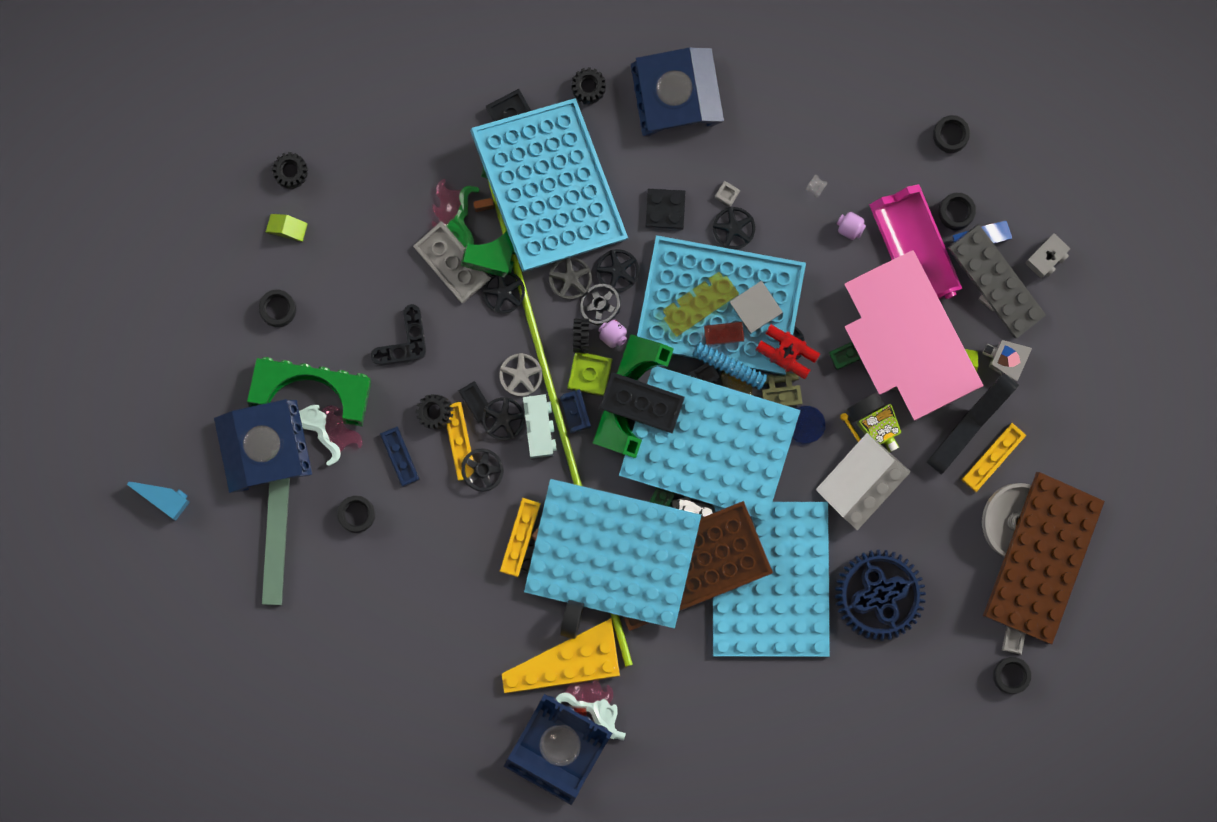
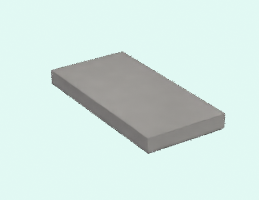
(444, 256)

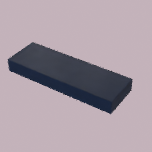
(399, 456)

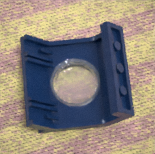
(676, 89)
(262, 444)
(558, 749)

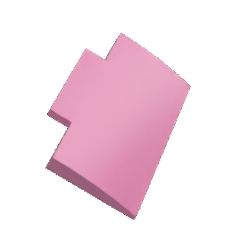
(909, 337)

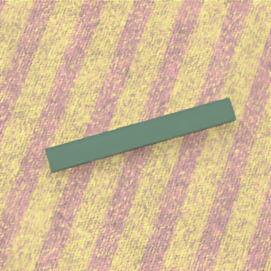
(275, 542)

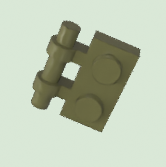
(786, 395)

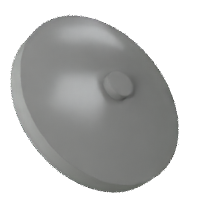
(1002, 515)

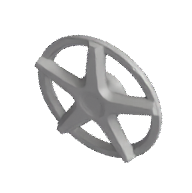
(520, 374)

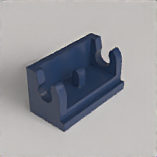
(575, 411)

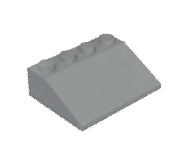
(862, 481)

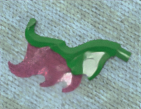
(454, 210)

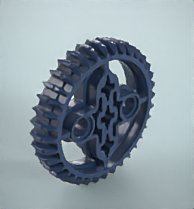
(866, 561)

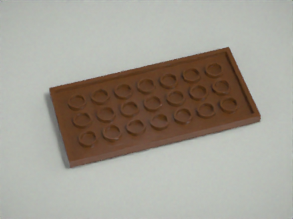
(723, 557)
(1044, 558)

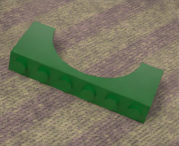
(490, 257)
(637, 359)
(272, 376)

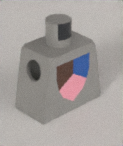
(1007, 358)

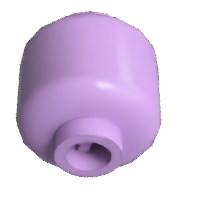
(851, 225)
(613, 333)

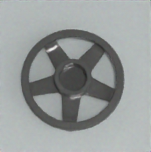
(570, 278)

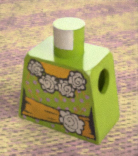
(882, 427)

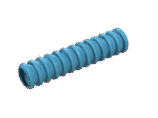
(729, 365)

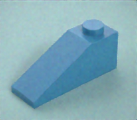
(165, 499)

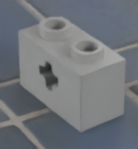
(1038, 261)

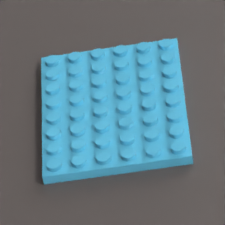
(548, 184)
(683, 265)
(721, 448)
(612, 553)
(789, 608)

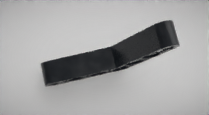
(972, 422)

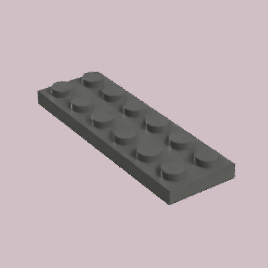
(996, 281)

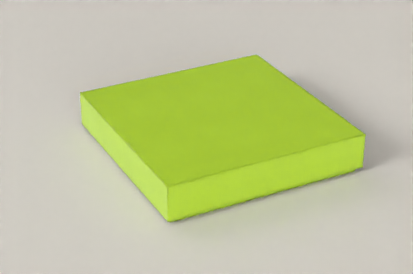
(590, 373)

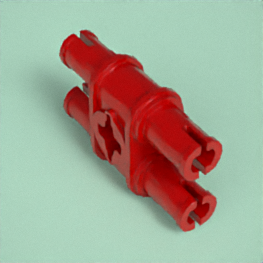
(777, 355)

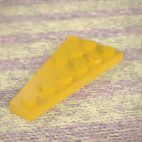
(577, 660)

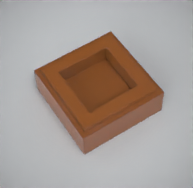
(483, 205)

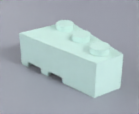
(539, 426)

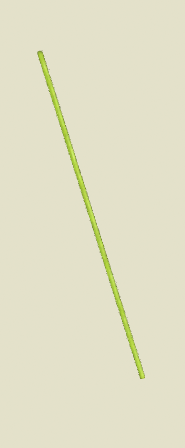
(557, 412)

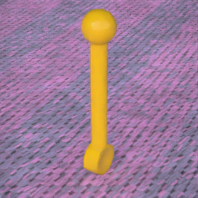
(844, 417)

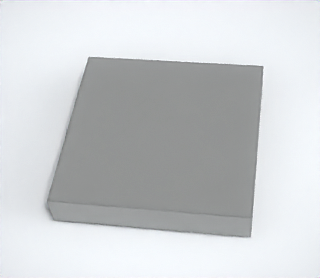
(756, 307)

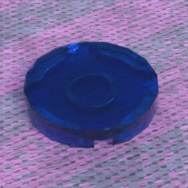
(809, 425)

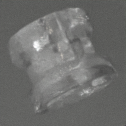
(816, 186)

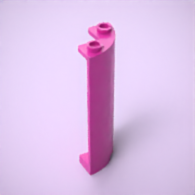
(909, 226)

